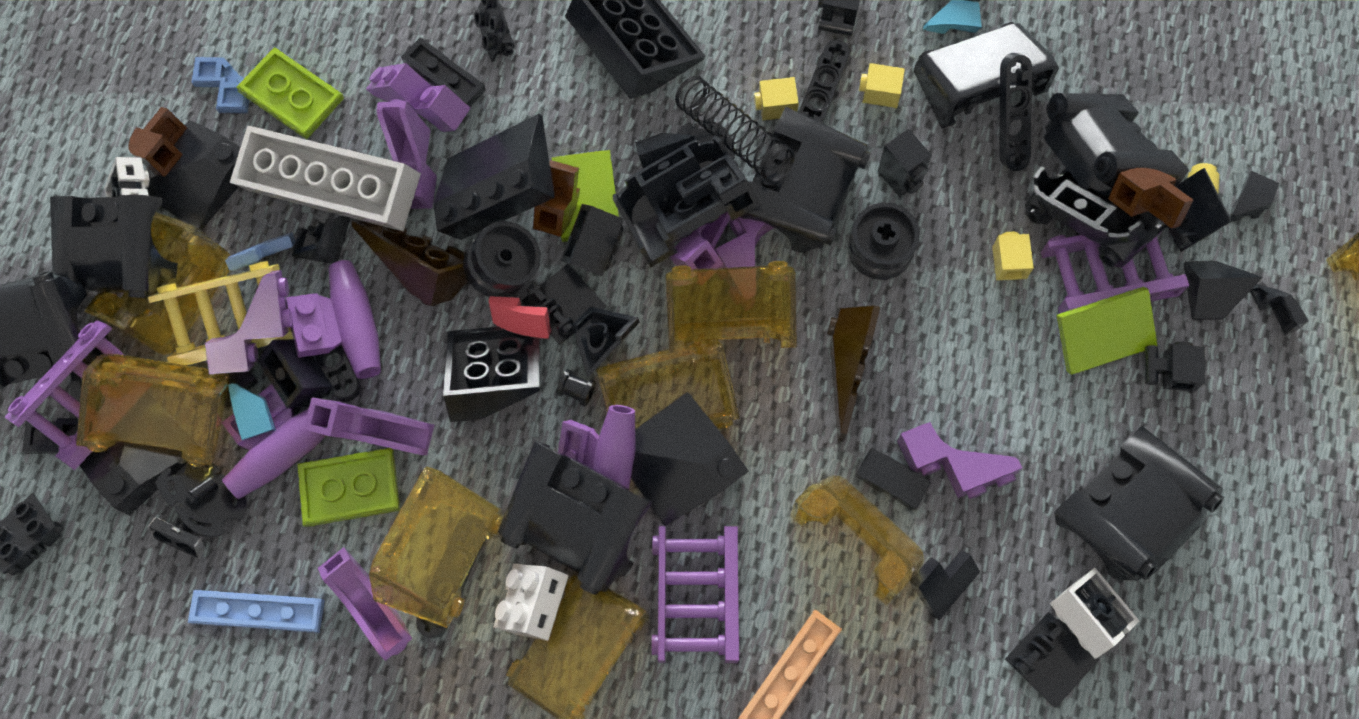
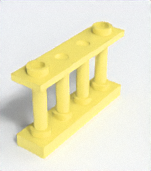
(186, 352)

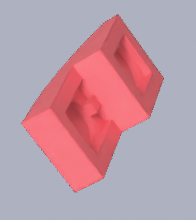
(519, 319)

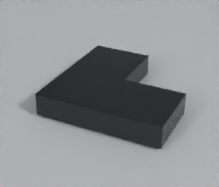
(719, 176)
(942, 587)

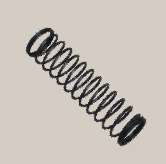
(767, 155)

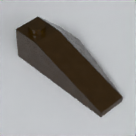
(421, 268)
(849, 348)

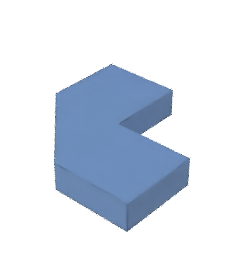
(219, 73)
(257, 252)

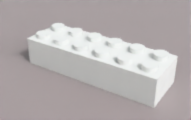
(326, 177)

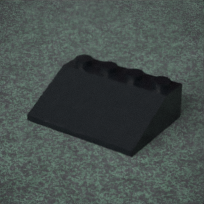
(635, 41)
(494, 180)

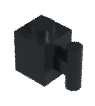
(838, 16)
(1181, 366)

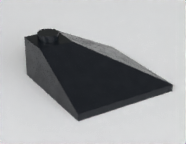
(200, 178)
(488, 371)
(682, 459)
(129, 472)

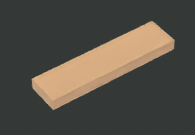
(792, 669)

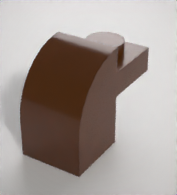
(157, 142)
(1150, 191)
(556, 214)

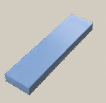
(256, 611)

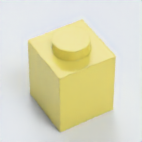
(882, 85)
(775, 96)
(1012, 256)

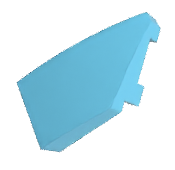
(957, 15)
(250, 412)

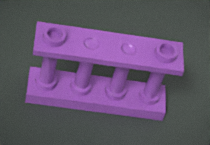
(1161, 288)
(24, 407)
(724, 611)

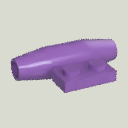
(342, 319)
(270, 452)
(607, 453)

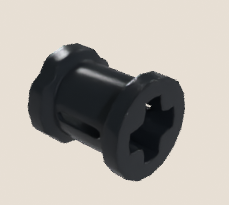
(576, 387)

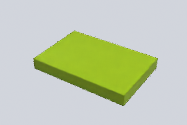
(290, 93)
(594, 182)
(1106, 330)
(348, 487)

